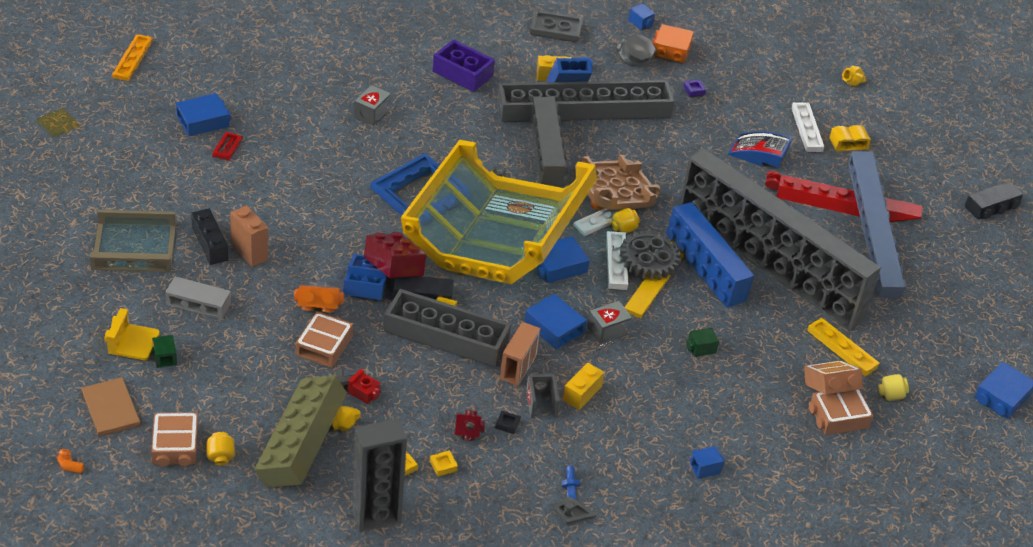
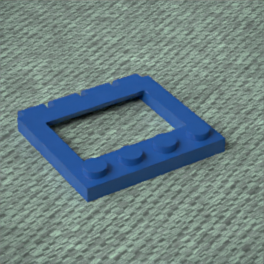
(401, 177)

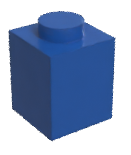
(641, 17)
(706, 462)

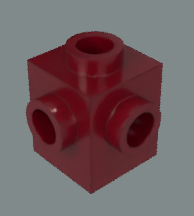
(469, 433)

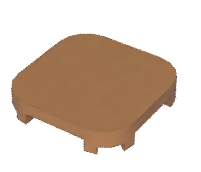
(621, 185)

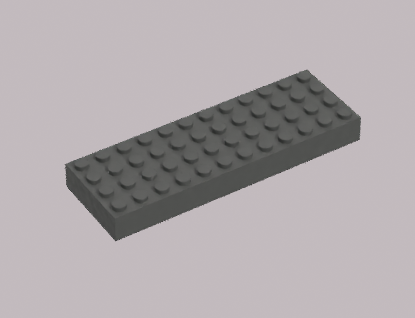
(781, 240)

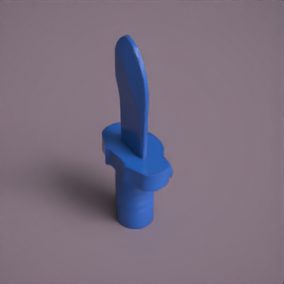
(571, 483)

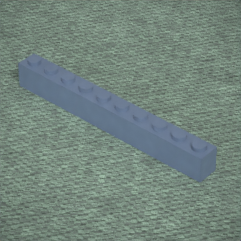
(876, 225)

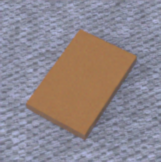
(110, 406)

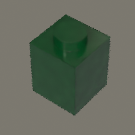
(702, 342)
(164, 351)

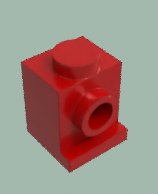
(364, 387)

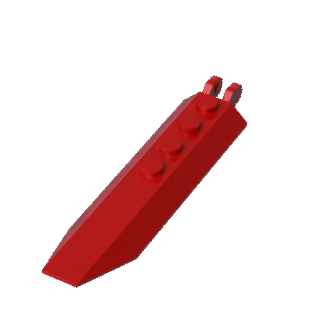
(833, 197)

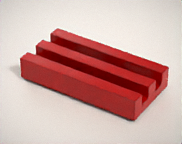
(216, 153)

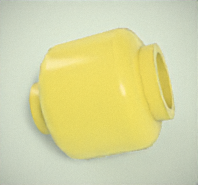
(894, 387)

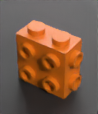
(672, 43)
(319, 296)

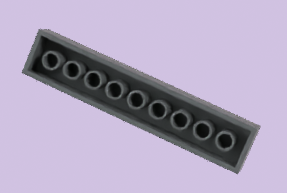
(589, 99)

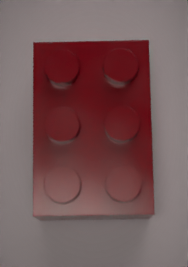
(395, 255)

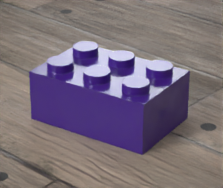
(463, 65)

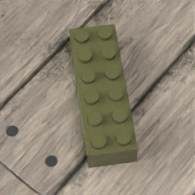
(300, 431)

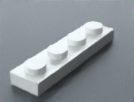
(807, 127)
(616, 271)

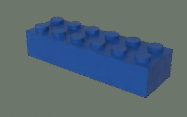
(710, 255)

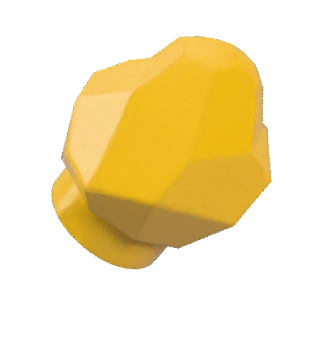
(854, 76)
(345, 418)

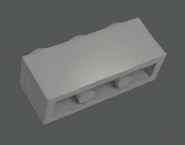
(198, 297)

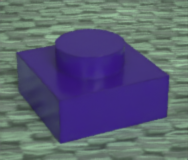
(694, 88)

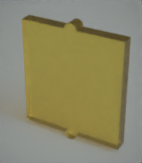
(57, 122)

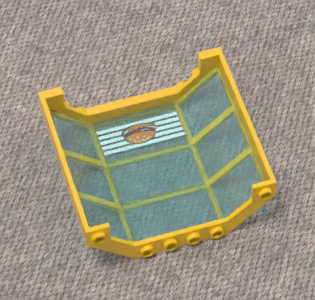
(490, 222)

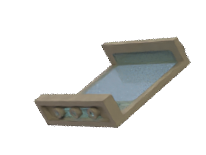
(134, 241)

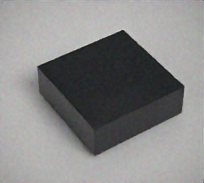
(507, 422)

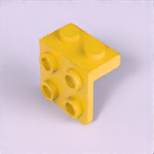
(129, 339)

